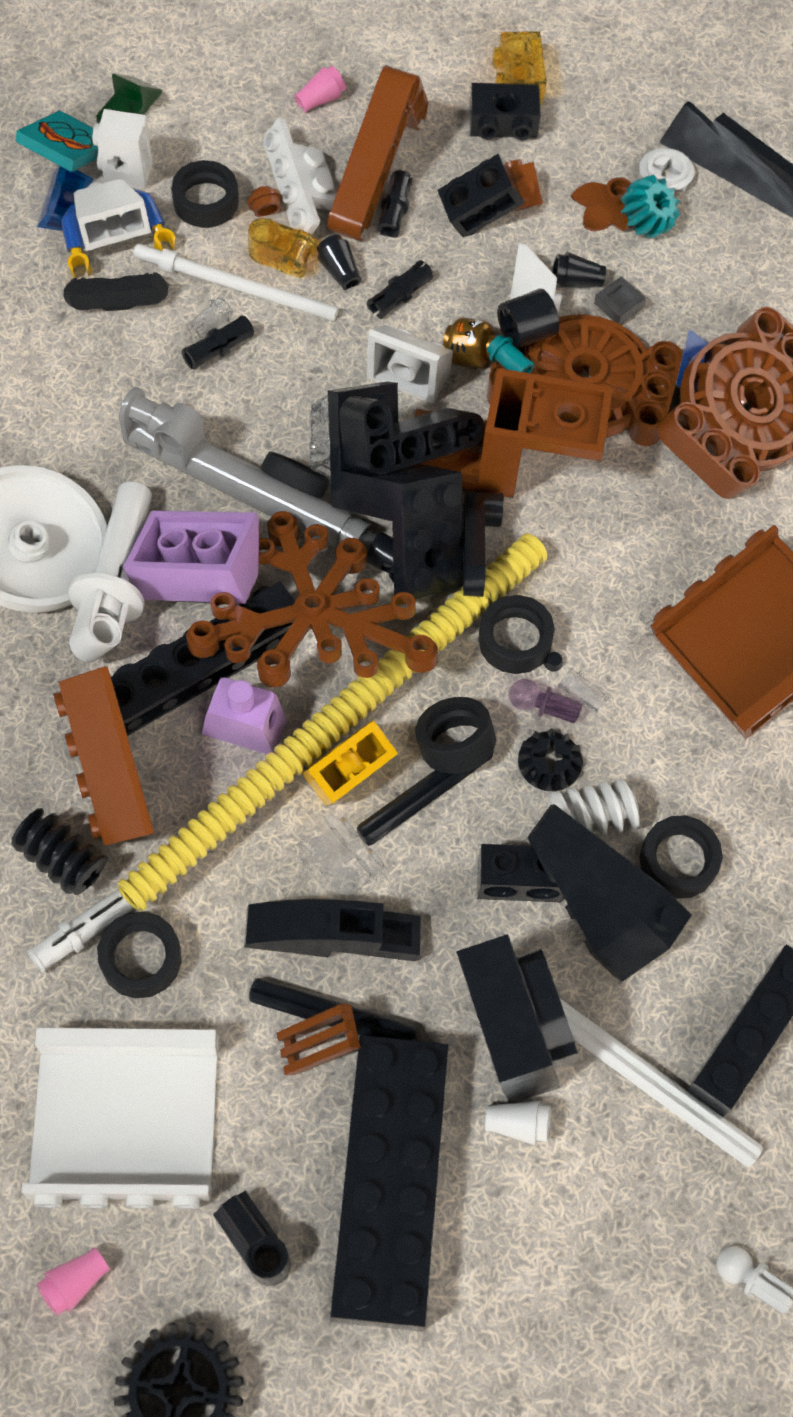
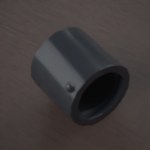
(528, 318)

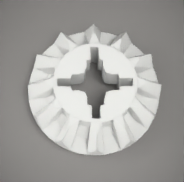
(658, 160)

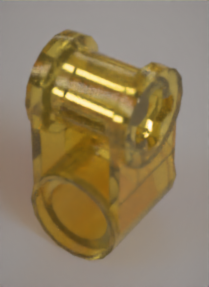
(279, 248)

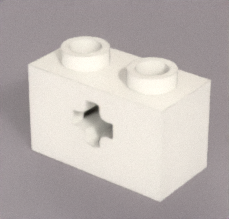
(123, 147)

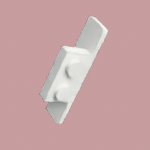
(300, 177)

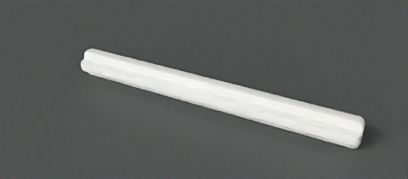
(662, 1088)

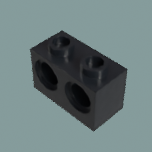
(480, 196)
(513, 875)

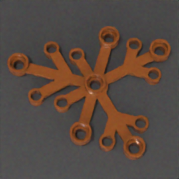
(350, 559)

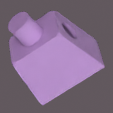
(243, 716)

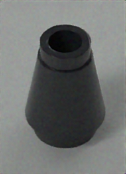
(338, 260)
(577, 271)

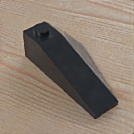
(616, 904)

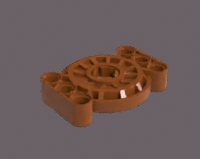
(616, 358)
(736, 368)

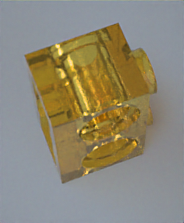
(520, 60)

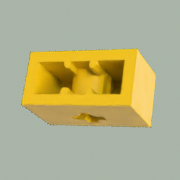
(349, 763)

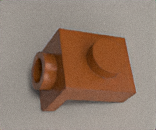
(527, 182)

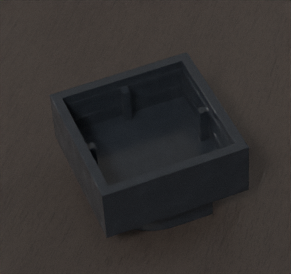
(518, 1016)

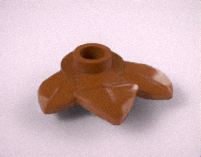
(602, 204)

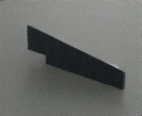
(733, 155)

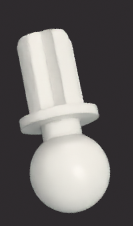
(737, 1267)

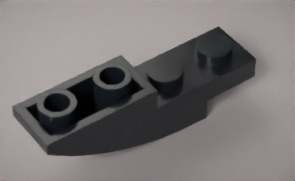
(328, 925)

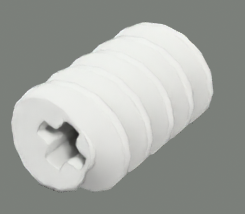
(600, 806)

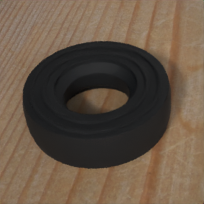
(295, 474)

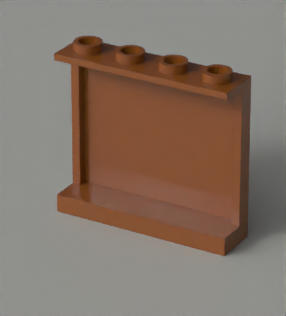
(738, 632)

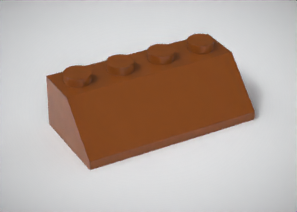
(105, 756)

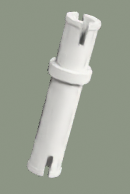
(81, 929)

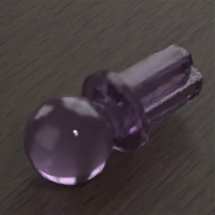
(525, 695)

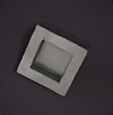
(619, 300)

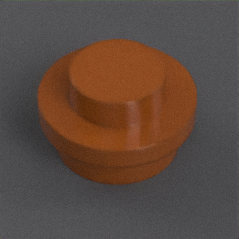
(265, 201)

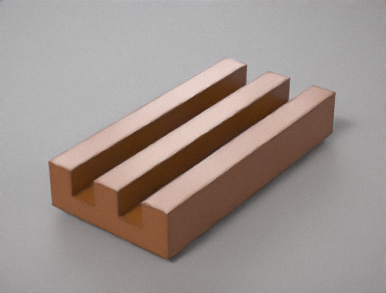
(293, 1048)

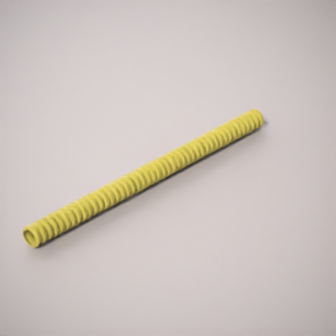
(324, 728)

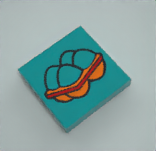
(60, 140)

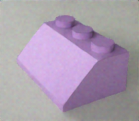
(195, 555)

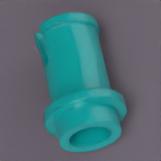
(504, 352)

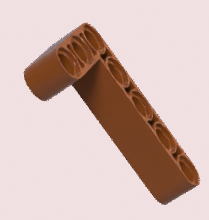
(395, 104)

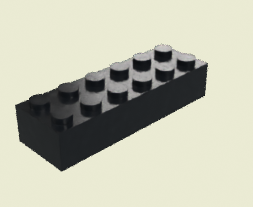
(390, 1184)

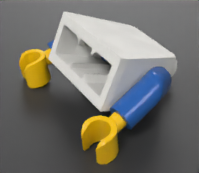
(110, 215)

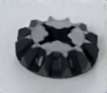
(536, 770)

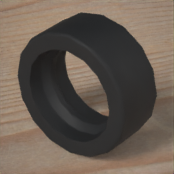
(200, 214)
(509, 660)
(461, 755)
(700, 834)
(134, 923)

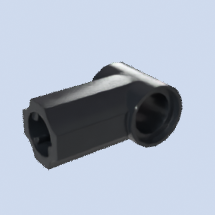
(252, 1236)

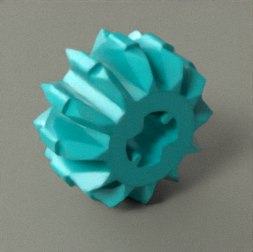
(650, 206)

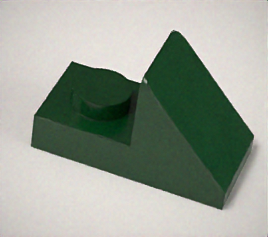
(130, 95)

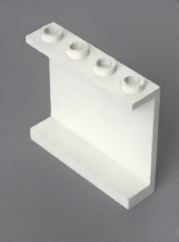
(123, 1117)

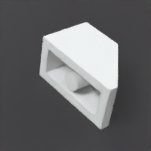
(533, 274)

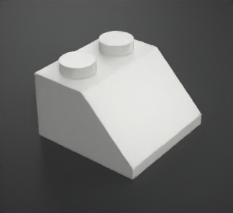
(408, 360)

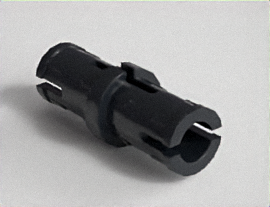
(395, 204)
(400, 289)
(217, 342)

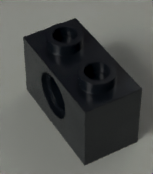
(504, 110)

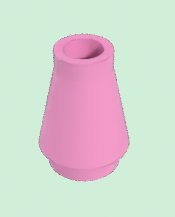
(321, 89)
(71, 1281)

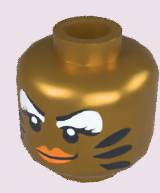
(469, 341)

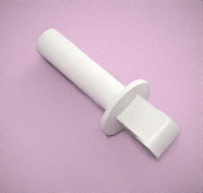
(106, 597)

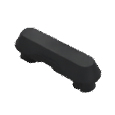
(116, 292)

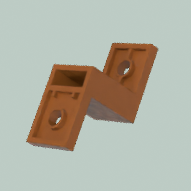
(526, 416)

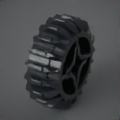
(187, 1347)

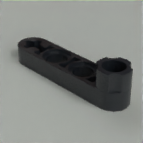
(479, 511)

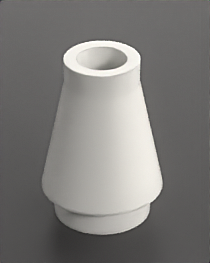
(520, 1121)

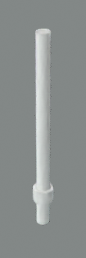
(171, 261)

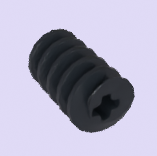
(56, 853)

